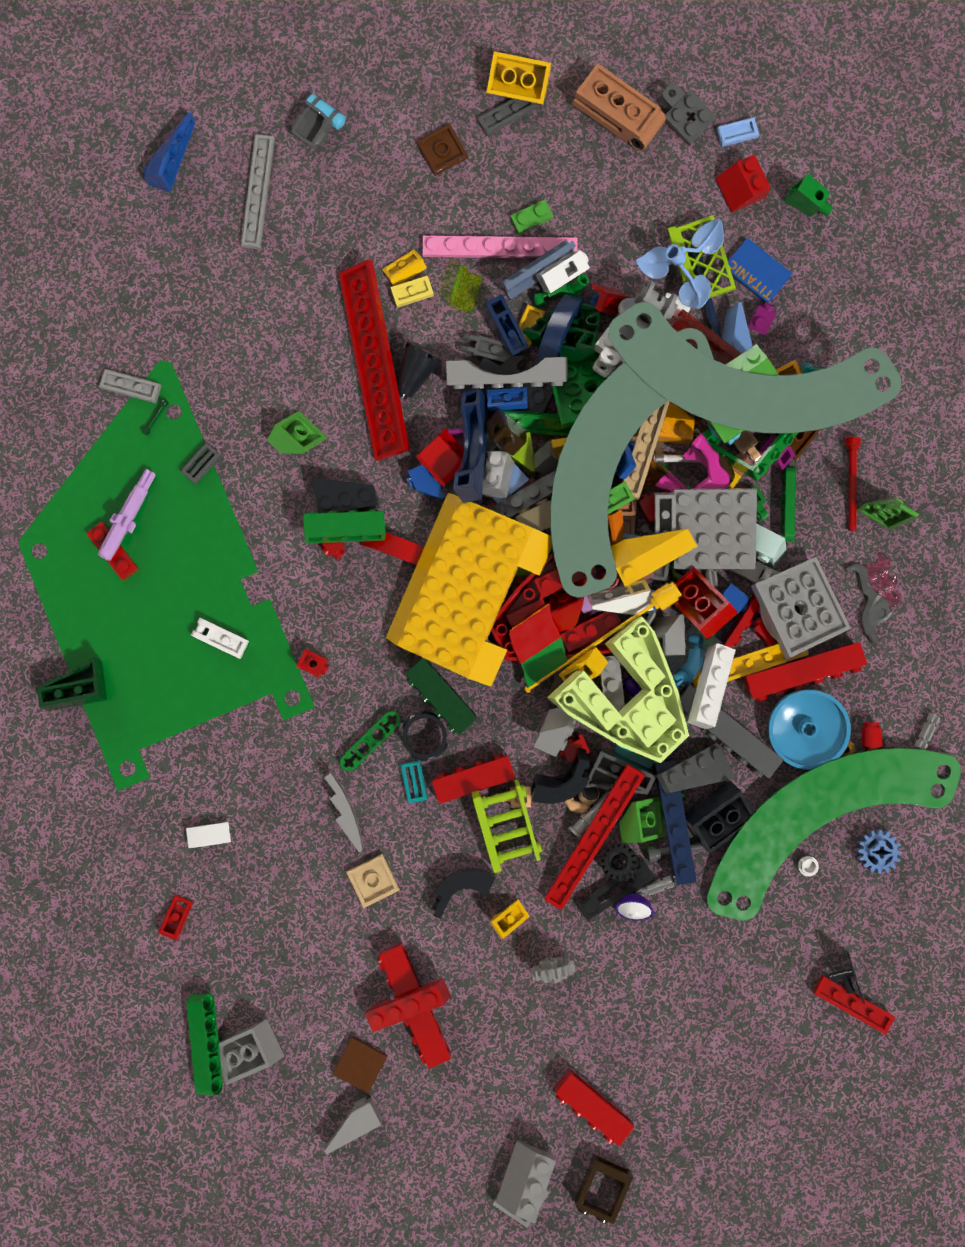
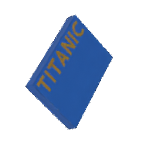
(758, 271)

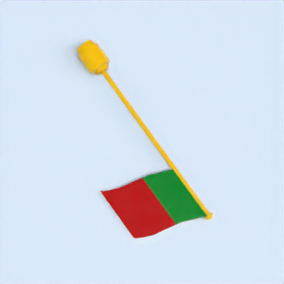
(542, 649)

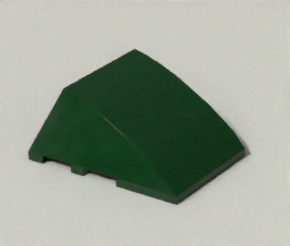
(580, 337)

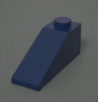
(504, 325)

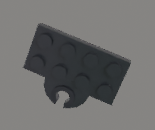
(537, 397)

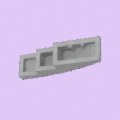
(348, 819)

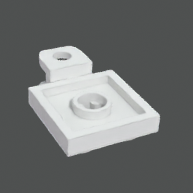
(609, 357)

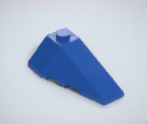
(167, 160)

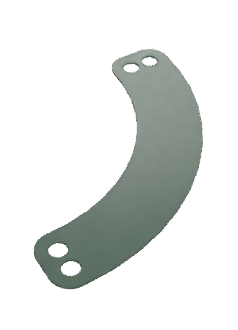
(746, 398)
(588, 470)

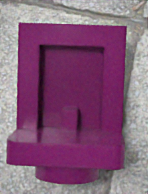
(763, 318)

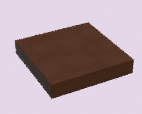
(442, 149)
(360, 1064)

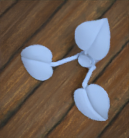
(656, 261)

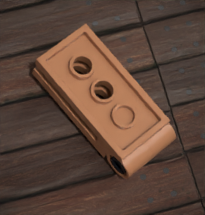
(619, 108)

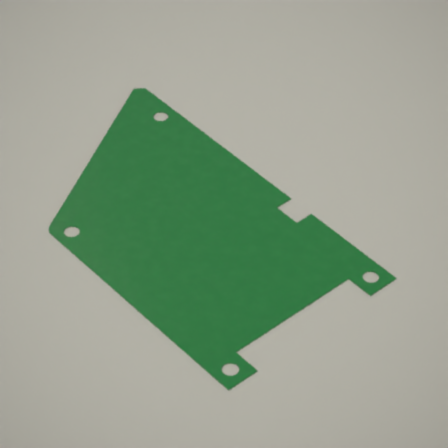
(188, 569)

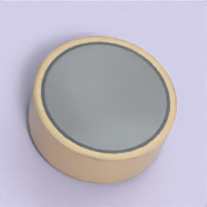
(589, 795)

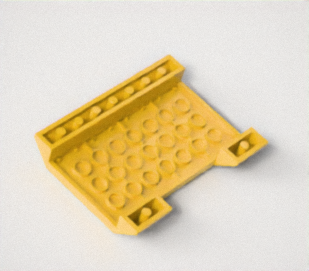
(463, 586)

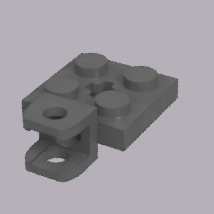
(679, 104)

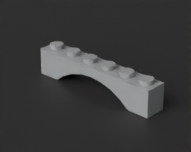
(466, 373)

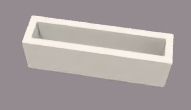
(711, 686)

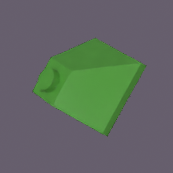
(295, 435)
(642, 821)

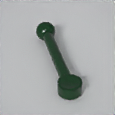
(146, 430)

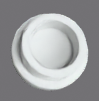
(808, 866)

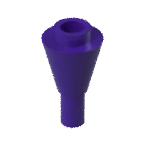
(631, 686)

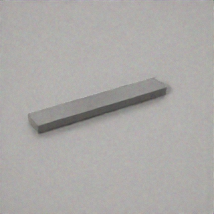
(257, 191)

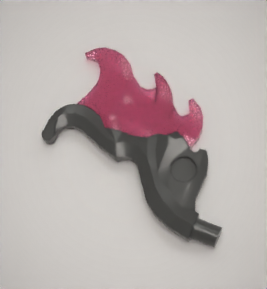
(879, 594)

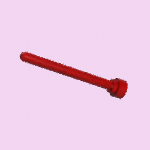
(852, 445)

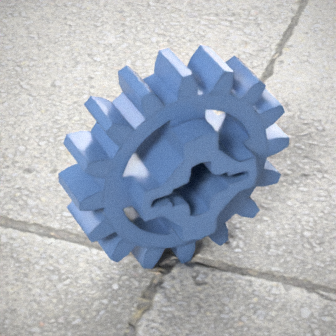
(880, 858)

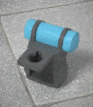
(317, 121)

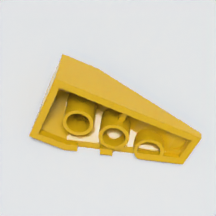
(645, 554)

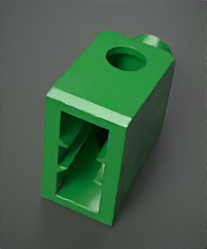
(809, 197)

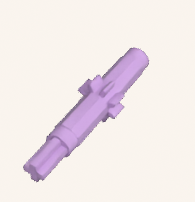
(124, 520)

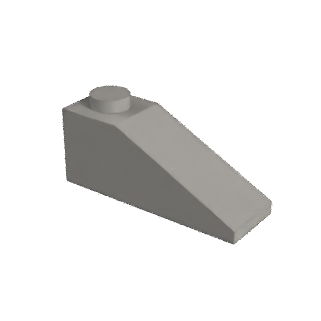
(359, 1121)

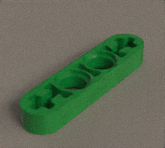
(788, 503)
(368, 738)

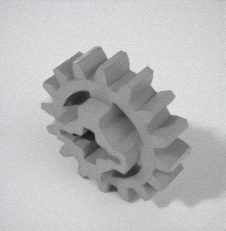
(552, 970)

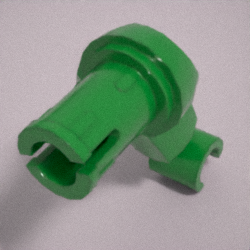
(572, 288)

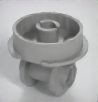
(666, 306)

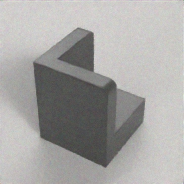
(545, 460)

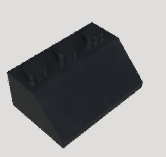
(719, 816)

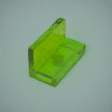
(465, 290)

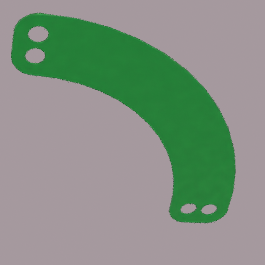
(813, 801)

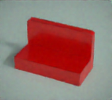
(609, 299)

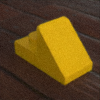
(509, 919)

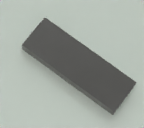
(504, 115)

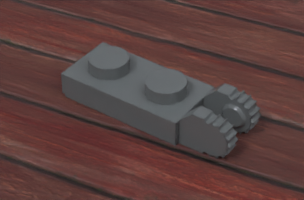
(486, 348)

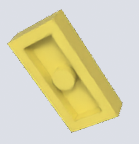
(412, 291)

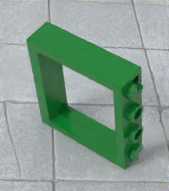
(763, 463)

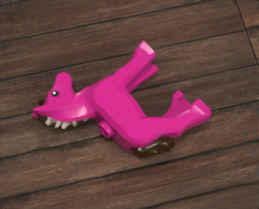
(719, 470)

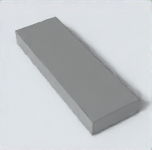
(130, 386)

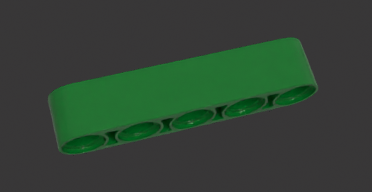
(204, 1044)

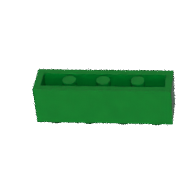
(344, 527)

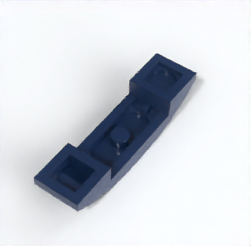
(558, 327)

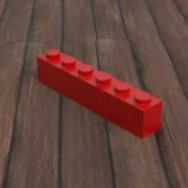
(805, 670)
(424, 1026)

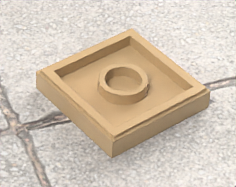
(373, 880)

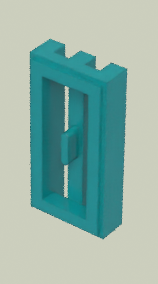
(406, 784)

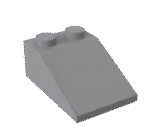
(249, 1052)

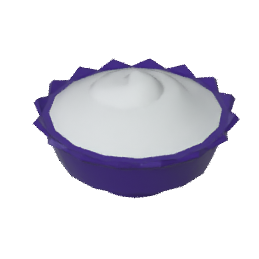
(634, 907)

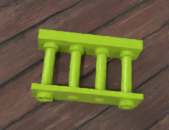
(487, 821)

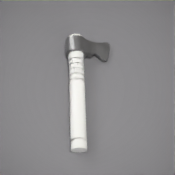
(660, 457)

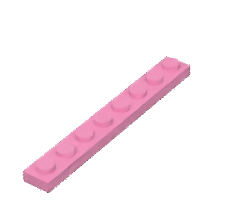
(490, 246)

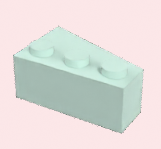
(769, 546)

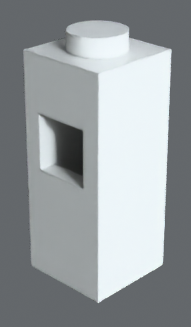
(563, 270)

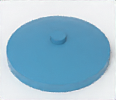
(809, 728)

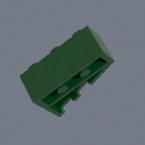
(75, 688)

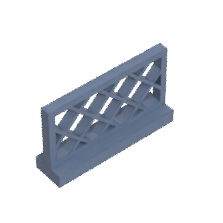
(526, 276)

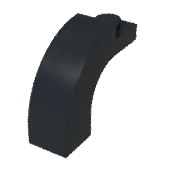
(563, 787)
(465, 878)

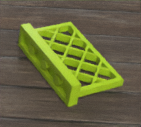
(676, 238)

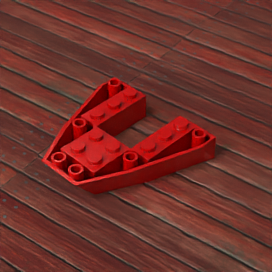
(529, 599)

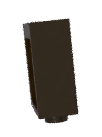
(613, 1170)

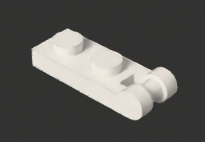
(220, 638)

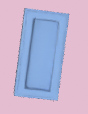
(737, 132)

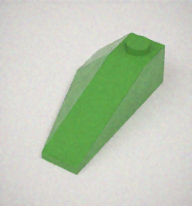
(888, 512)

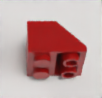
(442, 457)

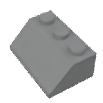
(526, 1181)

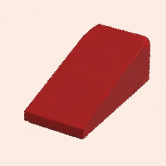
(175, 918)

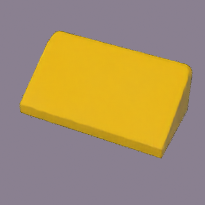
(404, 268)

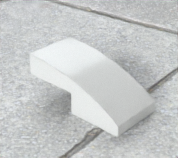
(208, 835)

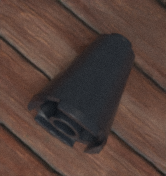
(414, 370)

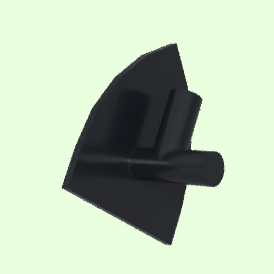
(845, 977)

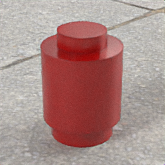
(871, 735)

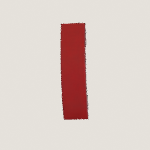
(397, 548)

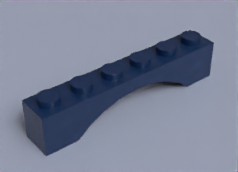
(470, 475)
(676, 828)

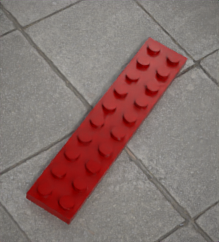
(374, 361)

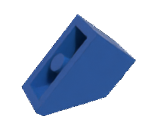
(425, 483)
(736, 598)

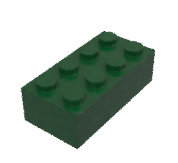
(441, 695)

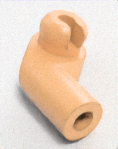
(577, 806)

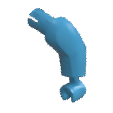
(694, 663)

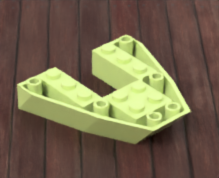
(648, 723)

